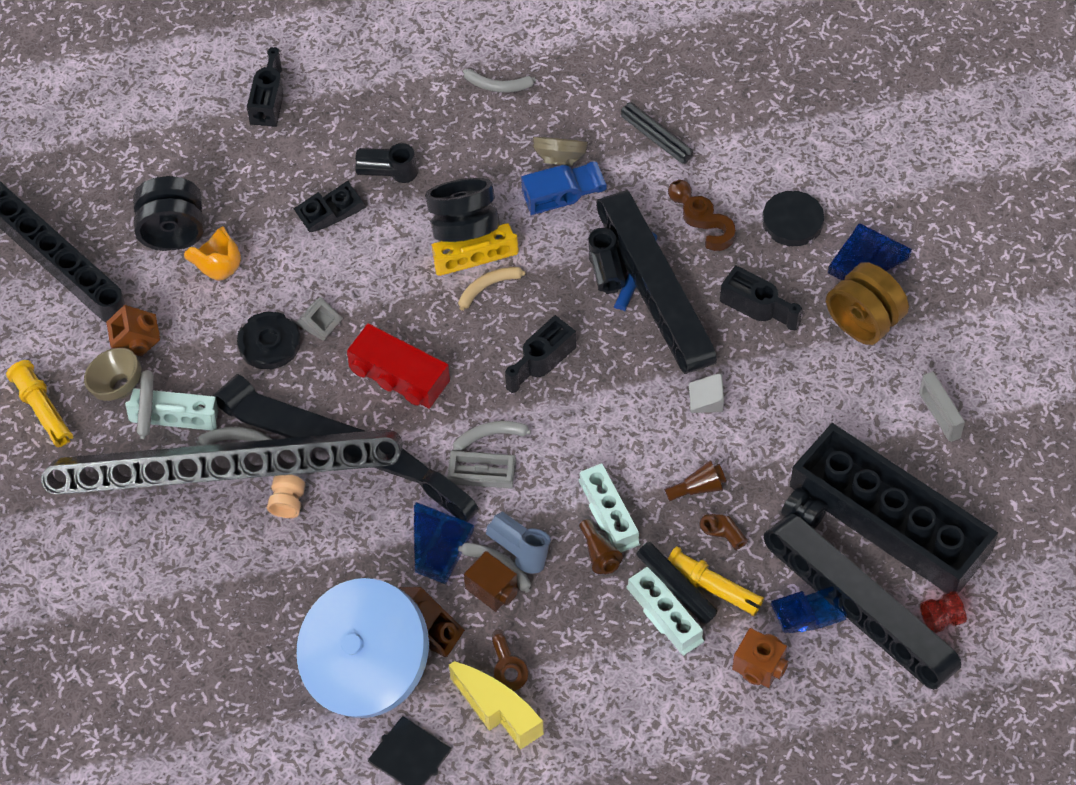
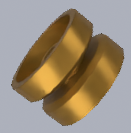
(867, 303)

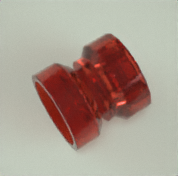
(943, 612)

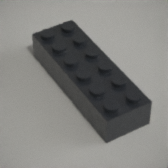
(894, 509)

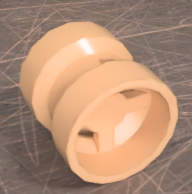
(286, 495)

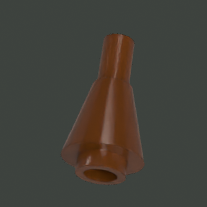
(704, 480)
(603, 555)

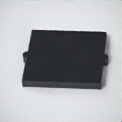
(409, 754)

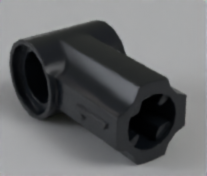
(395, 162)
(605, 260)

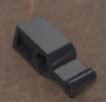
(266, 92)
(758, 298)
(542, 352)

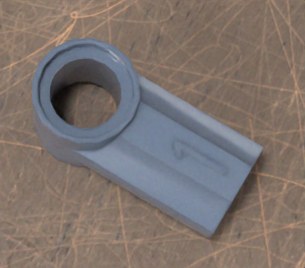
(527, 545)

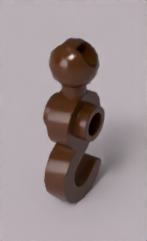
(699, 213)

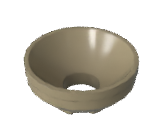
(559, 150)
(108, 369)

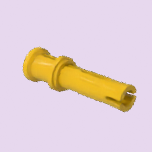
(33, 392)
(700, 576)

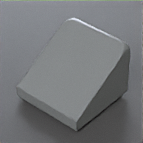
(319, 319)
(707, 394)

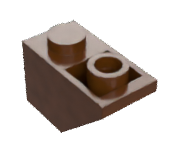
(441, 627)

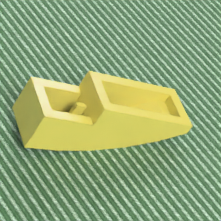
(497, 704)

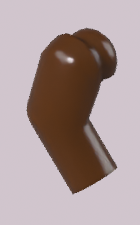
(723, 527)

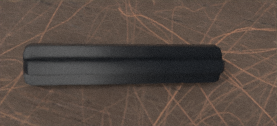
(657, 133)
(676, 582)

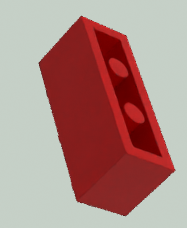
(398, 366)

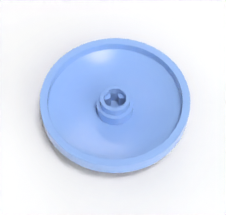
(362, 648)

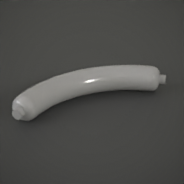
(498, 85)
(145, 404)
(487, 429)
(231, 433)
(477, 550)

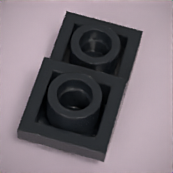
(325, 211)

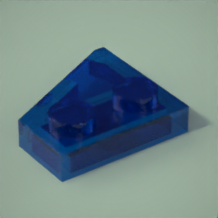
(868, 247)
(437, 542)

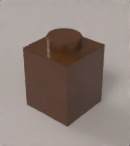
(491, 581)

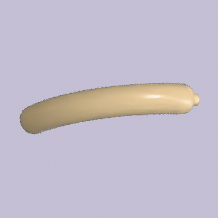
(487, 280)

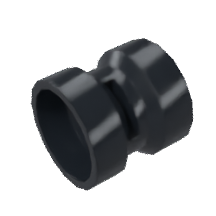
(804, 507)

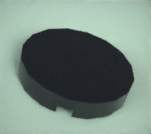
(793, 218)
(270, 350)

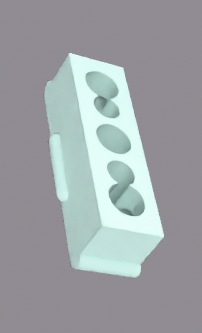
(177, 410)
(605, 516)
(665, 621)

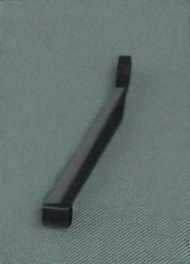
(242, 401)

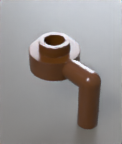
(506, 661)

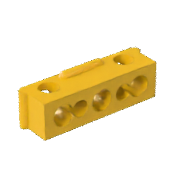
(474, 251)

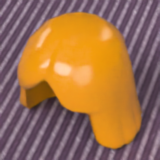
(217, 257)

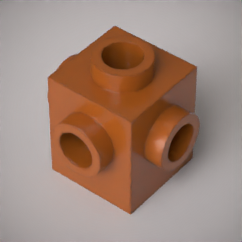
(133, 330)
(760, 658)

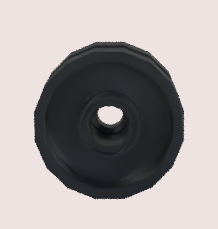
(462, 209)
(168, 213)

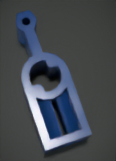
(560, 186)

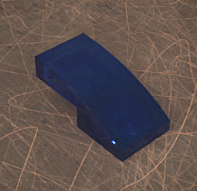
(807, 612)

